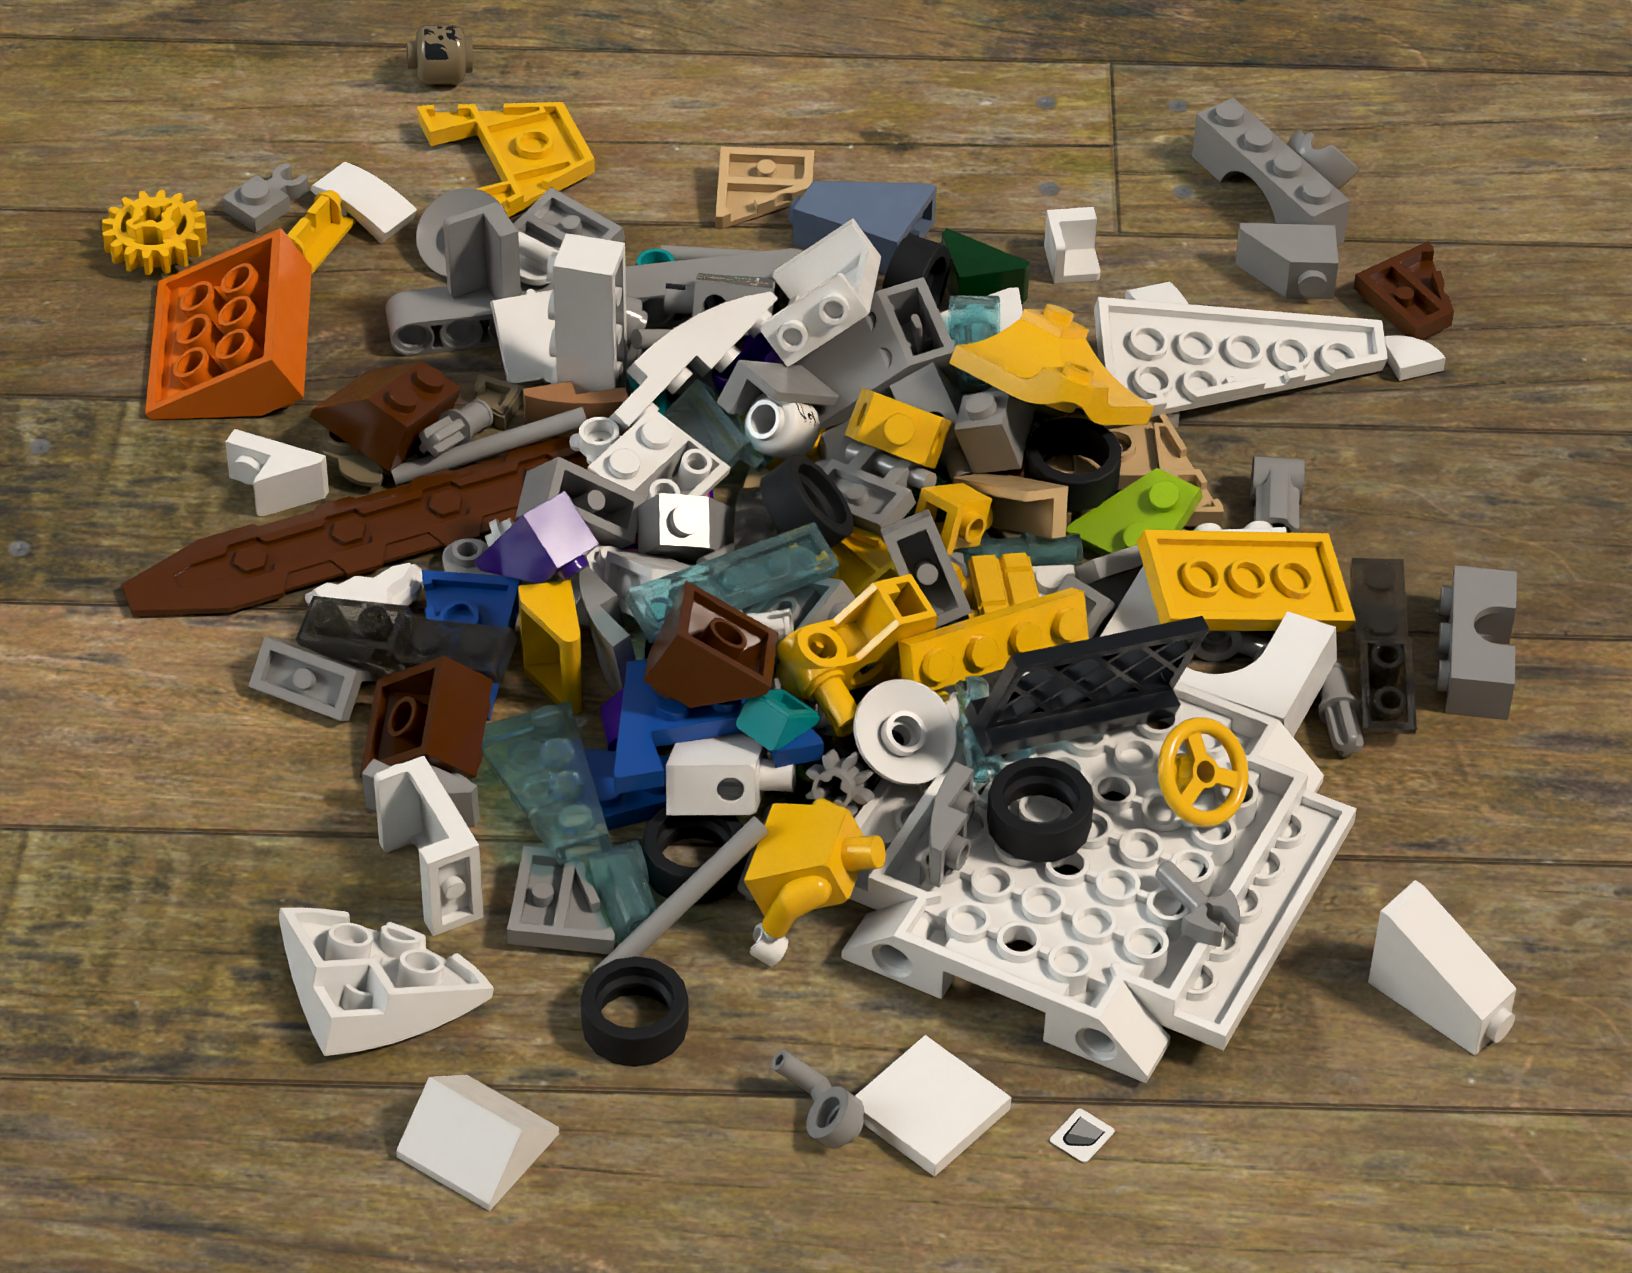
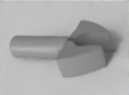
(1202, 907)

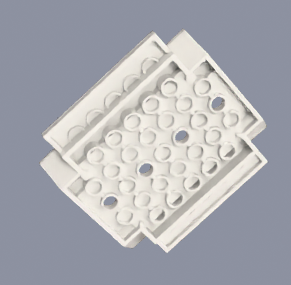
(1109, 938)

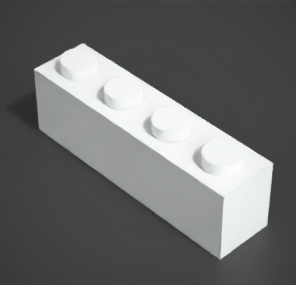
(588, 313)

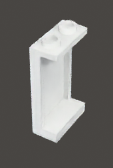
(826, 290)

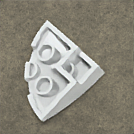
(371, 984)

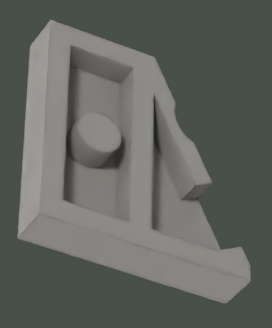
(558, 214)
(556, 906)

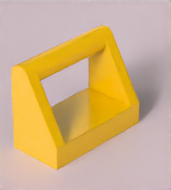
(551, 641)

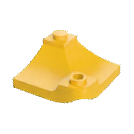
(1052, 364)

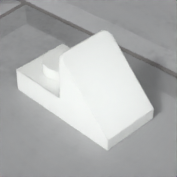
(279, 472)

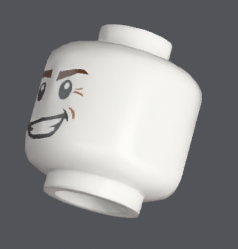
(781, 427)

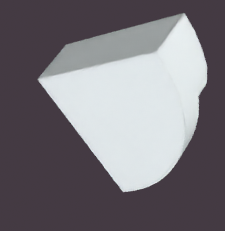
(1412, 357)

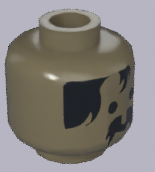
(440, 54)

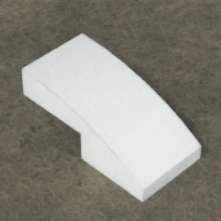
(368, 200)

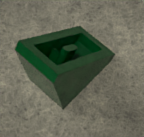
(982, 269)

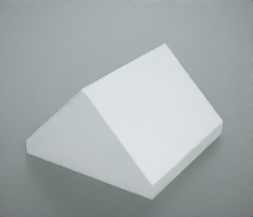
(473, 1138)

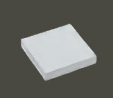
(931, 1105)

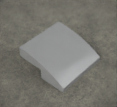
(607, 628)

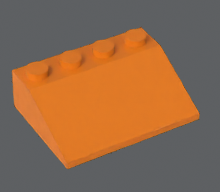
(232, 333)

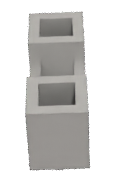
(1476, 671)

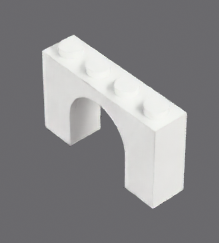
(1276, 684)

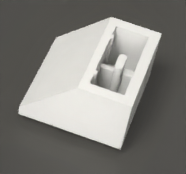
(660, 459)

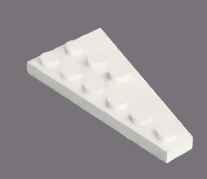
(1215, 355)

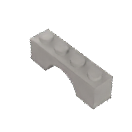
(1236, 142)

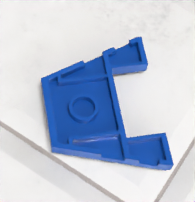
(655, 721)

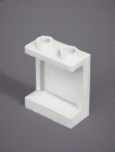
(419, 812)

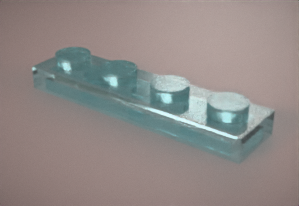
(740, 576)

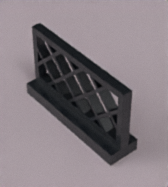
(1085, 687)

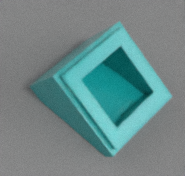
(775, 718)

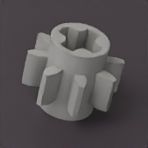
(853, 778)

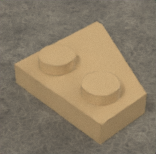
(759, 181)

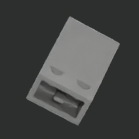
(882, 348)

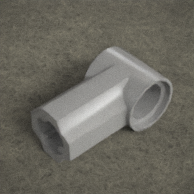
(1277, 490)

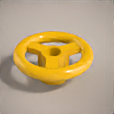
(1189, 773)

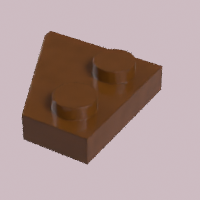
(1408, 292)

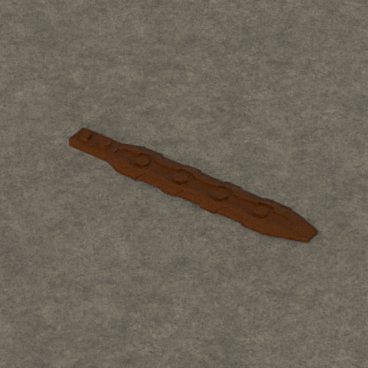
(339, 537)

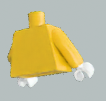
(803, 866)

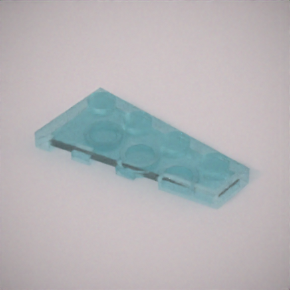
(549, 779)

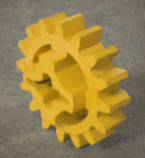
(154, 232)

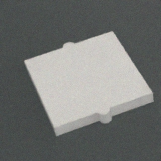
(525, 336)

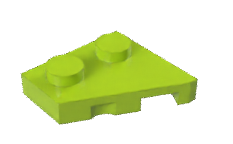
(1149, 503)

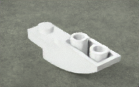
(701, 342)

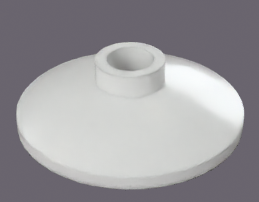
(919, 718)

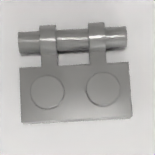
(873, 499)

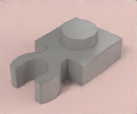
(263, 201)

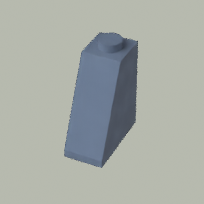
(881, 209)

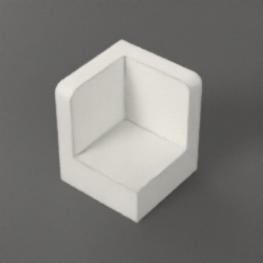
(1071, 245)

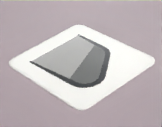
(1082, 1135)

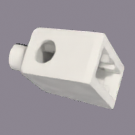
(722, 776)

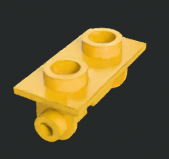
(321, 228)

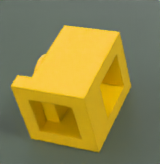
(966, 515)

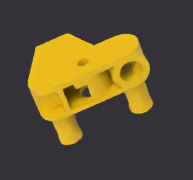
(827, 656)

